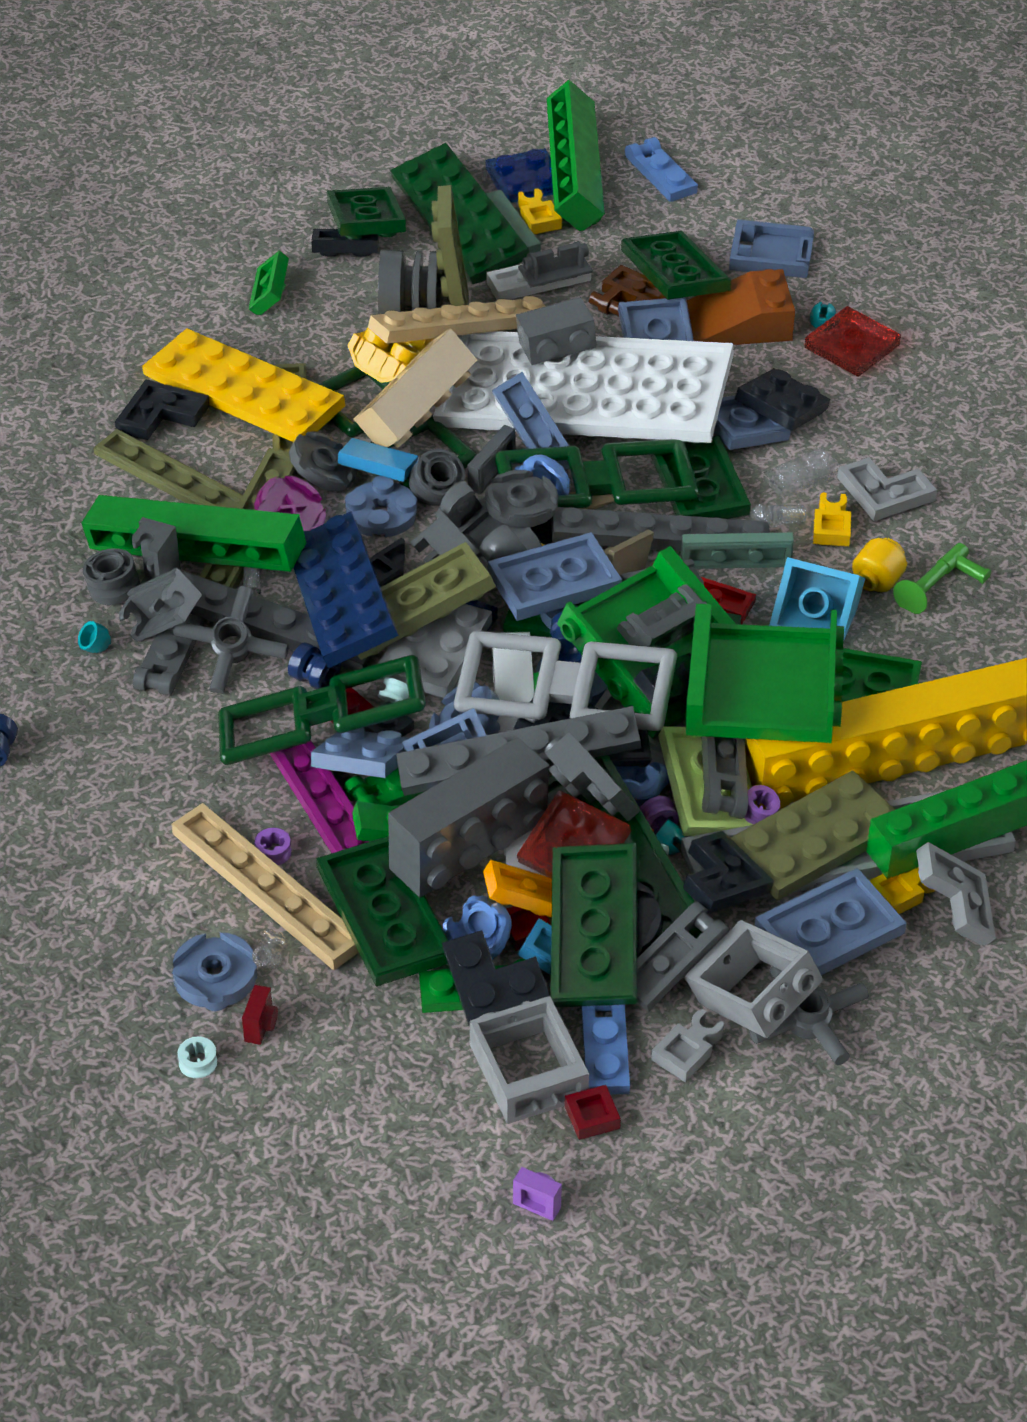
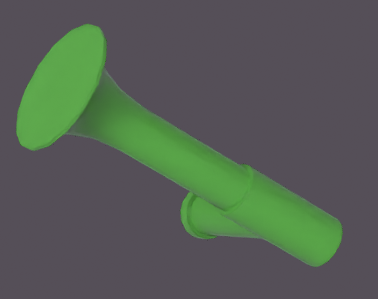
(912, 594)

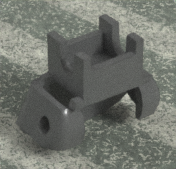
(466, 520)

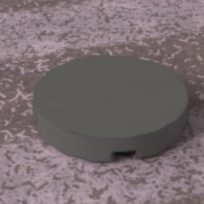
(317, 461)
(521, 499)

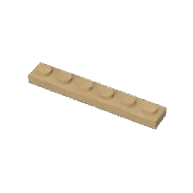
(462, 319)
(266, 885)

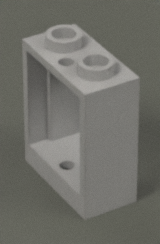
(744, 949)
(538, 1092)

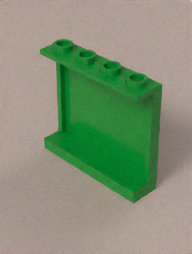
(601, 615)
(764, 680)

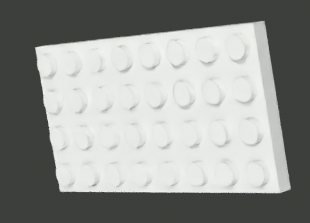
(606, 391)

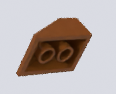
(751, 313)

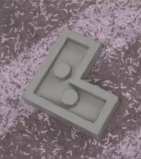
(884, 495)
(964, 887)

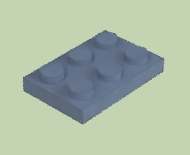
(553, 575)
(836, 920)

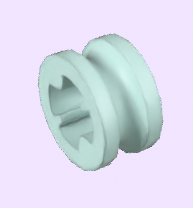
(394, 690)
(194, 1046)

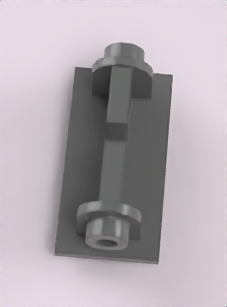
(544, 268)

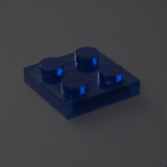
(522, 173)

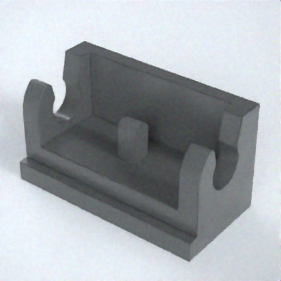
(158, 547)
(160, 604)
(663, 622)

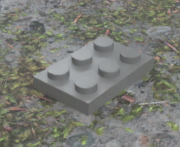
(440, 647)

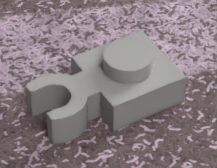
(687, 1049)

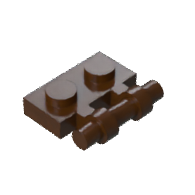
(626, 286)

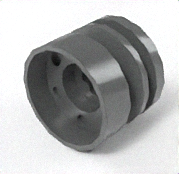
(408, 285)

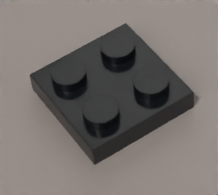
(782, 399)

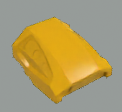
(378, 358)

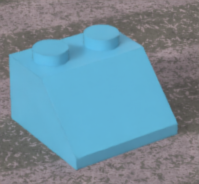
(810, 594)

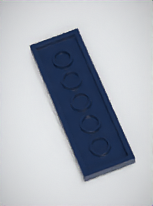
(342, 591)

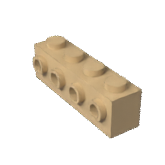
(416, 390)

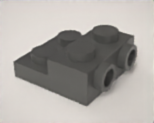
(583, 775)

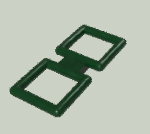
(352, 429)
(605, 475)
(320, 707)

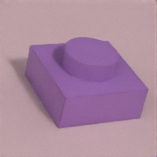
(537, 1193)

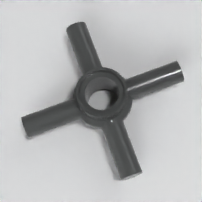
(234, 652)
(814, 1016)

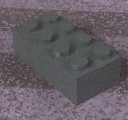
(467, 817)

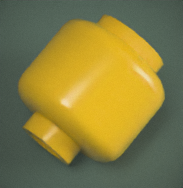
(880, 563)

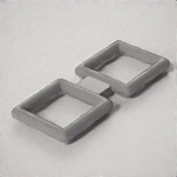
(562, 680)

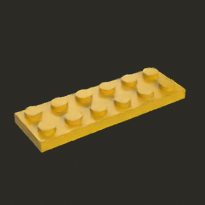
(245, 385)

